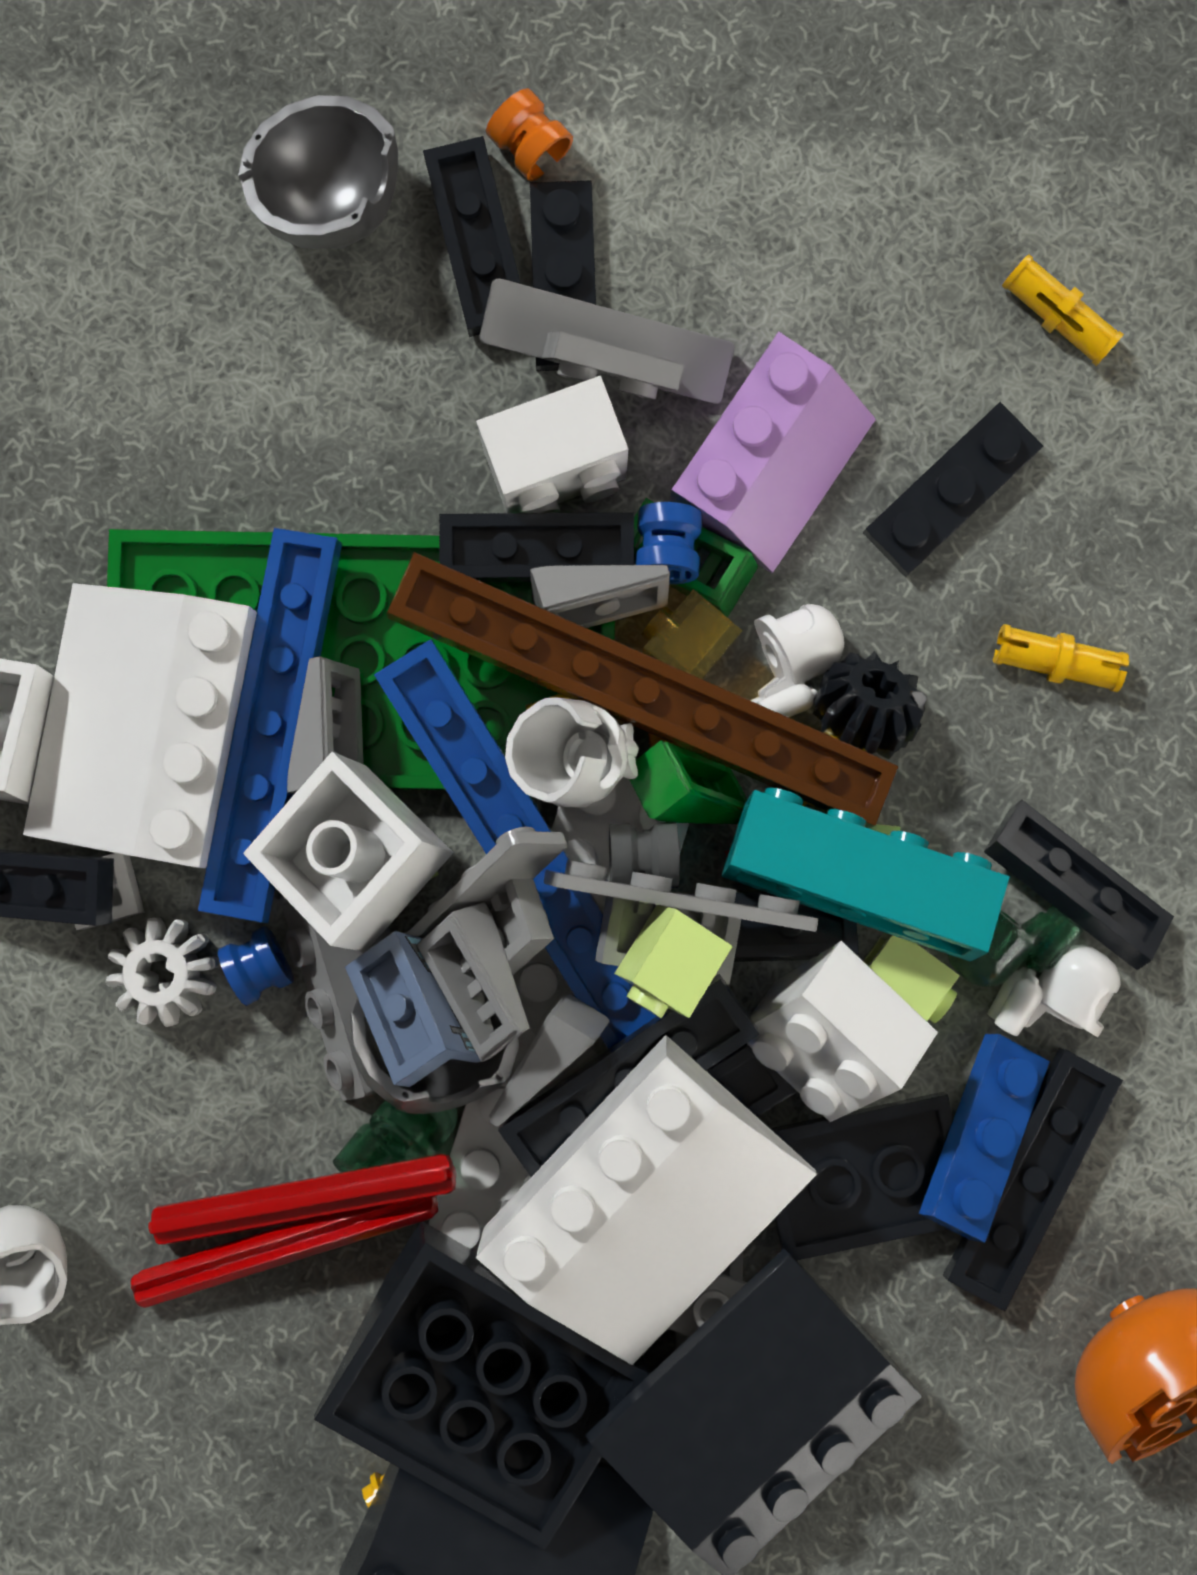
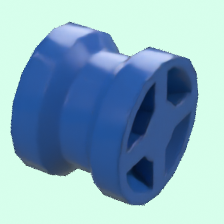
(255, 966)

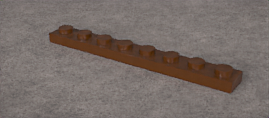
(640, 690)

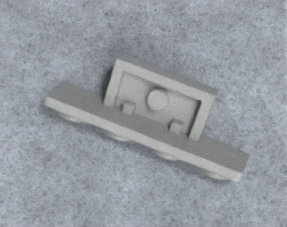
(606, 342)
(507, 887)
(631, 905)
(328, 997)

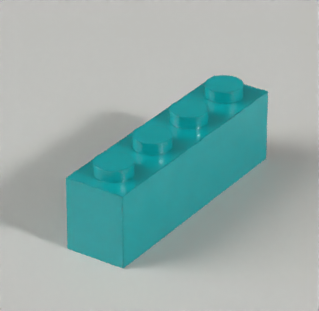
(866, 874)

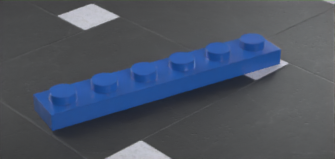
(254, 788)

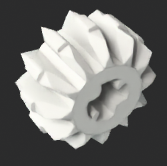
(181, 960)

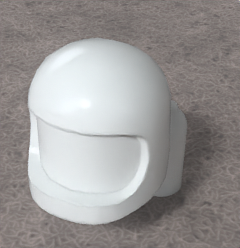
(797, 651)
(1071, 991)

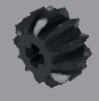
(870, 704)

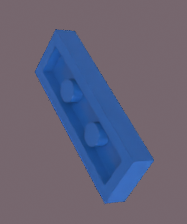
(984, 1137)

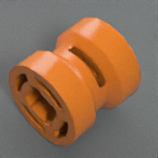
(528, 132)

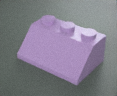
(774, 452)

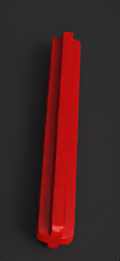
(304, 1199)
(273, 1249)

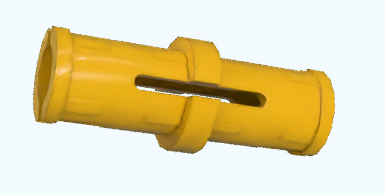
(1091, 334)
(1061, 658)

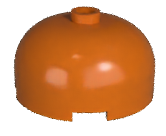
(1141, 1375)

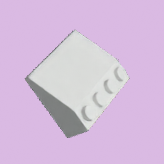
(140, 723)
(643, 1205)

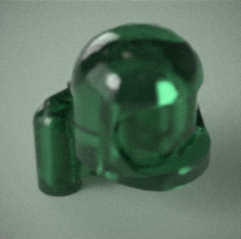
(1038, 940)
(395, 1138)

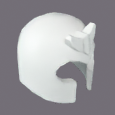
(569, 752)
(39, 1284)

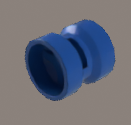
(669, 539)

